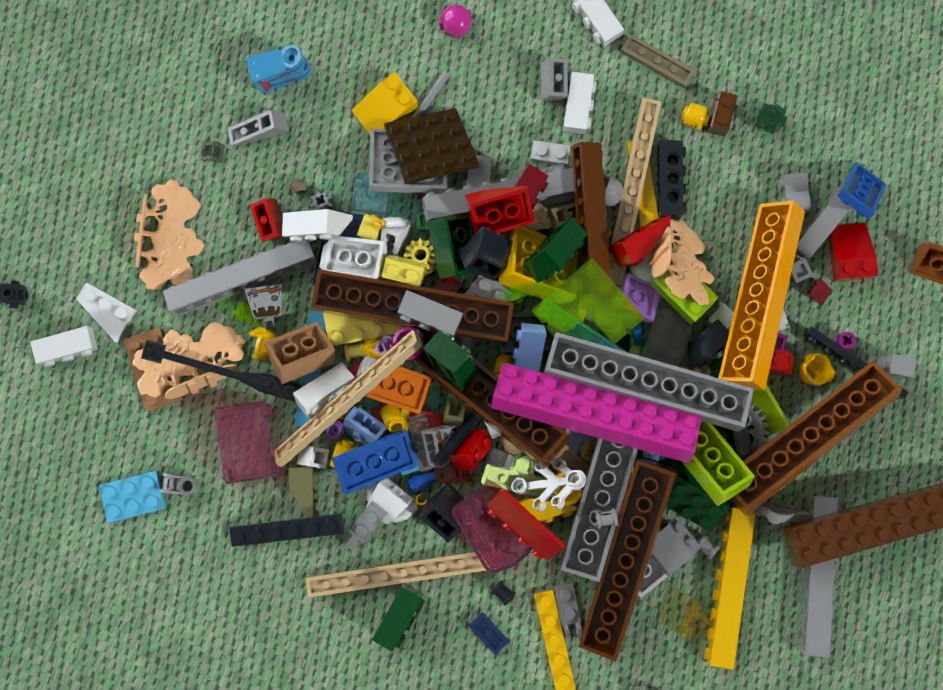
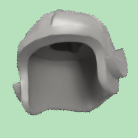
(613, 190)

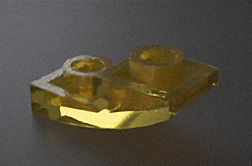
(586, 449)

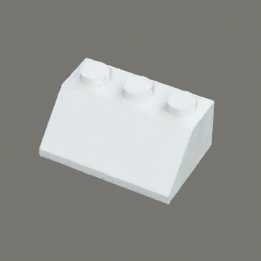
(314, 224)

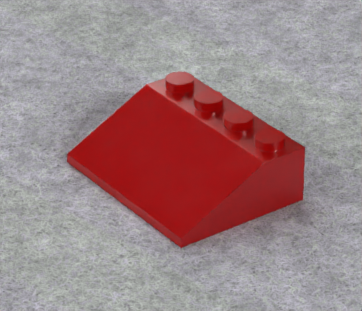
(527, 526)

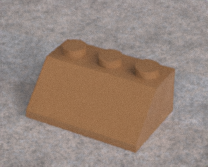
(300, 352)

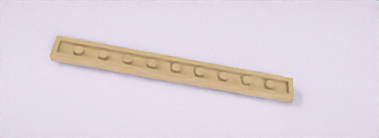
(634, 178)
(348, 397)
(393, 574)

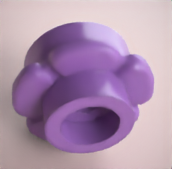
(335, 435)

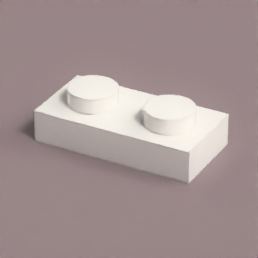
(550, 152)

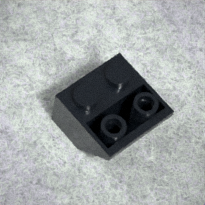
(486, 253)
(707, 344)
(438, 512)

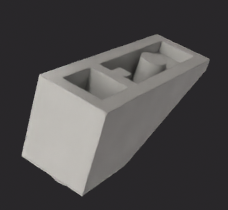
(258, 128)

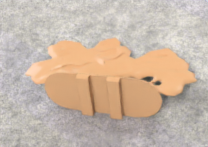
(171, 240)
(689, 269)
(214, 339)

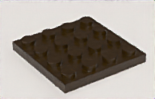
(430, 145)

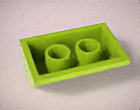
(686, 307)
(765, 400)

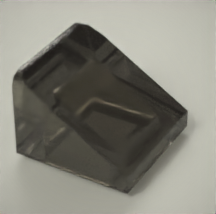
(212, 151)

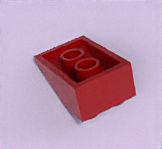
(500, 208)
(638, 244)
(852, 253)

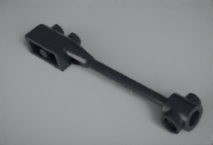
(262, 382)

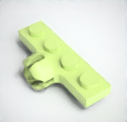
(503, 477)

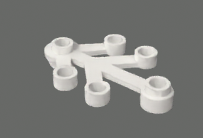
(551, 484)

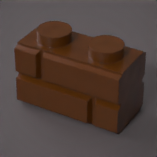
(721, 113)

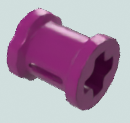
(850, 342)

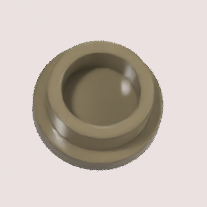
(298, 185)

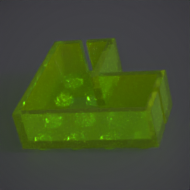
(591, 294)

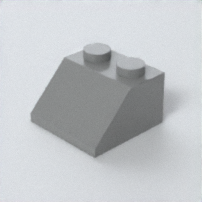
(674, 546)

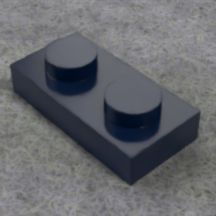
(489, 633)

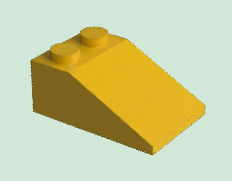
(385, 104)

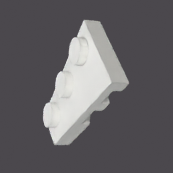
(106, 310)

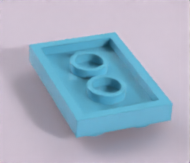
(132, 496)

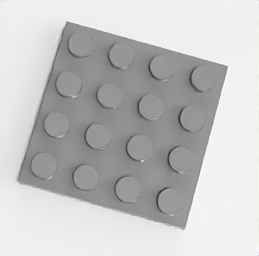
(385, 174)

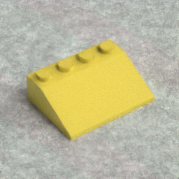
(348, 329)

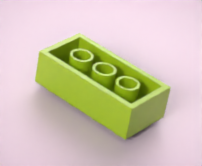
(718, 466)

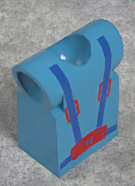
(278, 68)

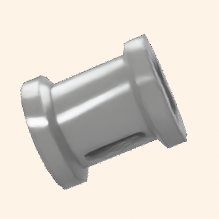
(606, 518)
(708, 547)

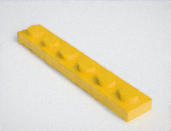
(554, 640)

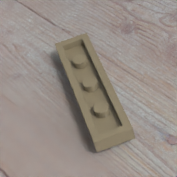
(657, 60)

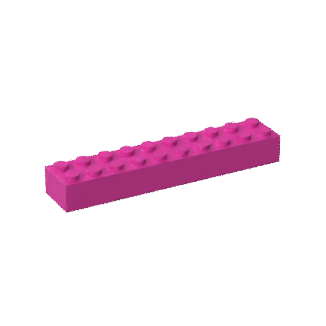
(596, 412)

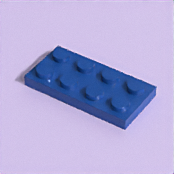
(862, 190)
(374, 461)

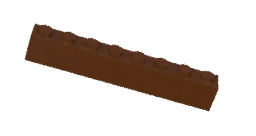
(590, 203)

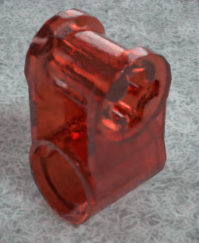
(454, 475)

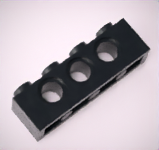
(675, 150)

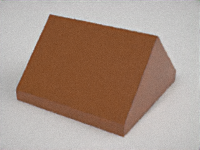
(929, 262)

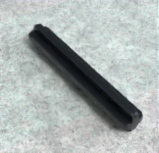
(457, 438)

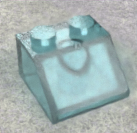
(370, 202)

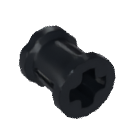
(503, 592)

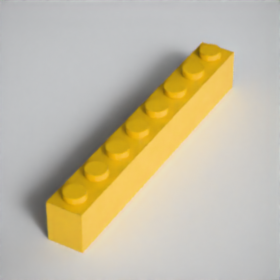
(730, 589)

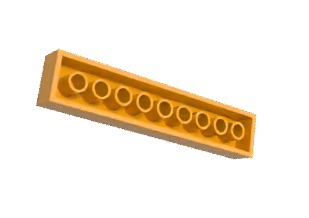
(762, 294)

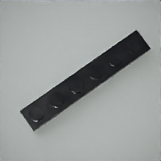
(844, 357)
(286, 530)

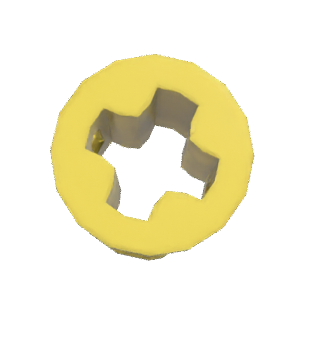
(354, 351)

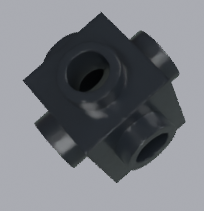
(13, 294)

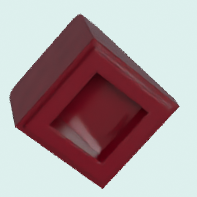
(819, 291)

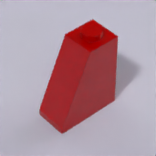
(782, 363)

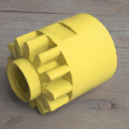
(422, 248)

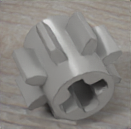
(319, 196)

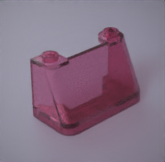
(245, 442)
(486, 535)

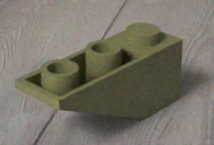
(302, 486)

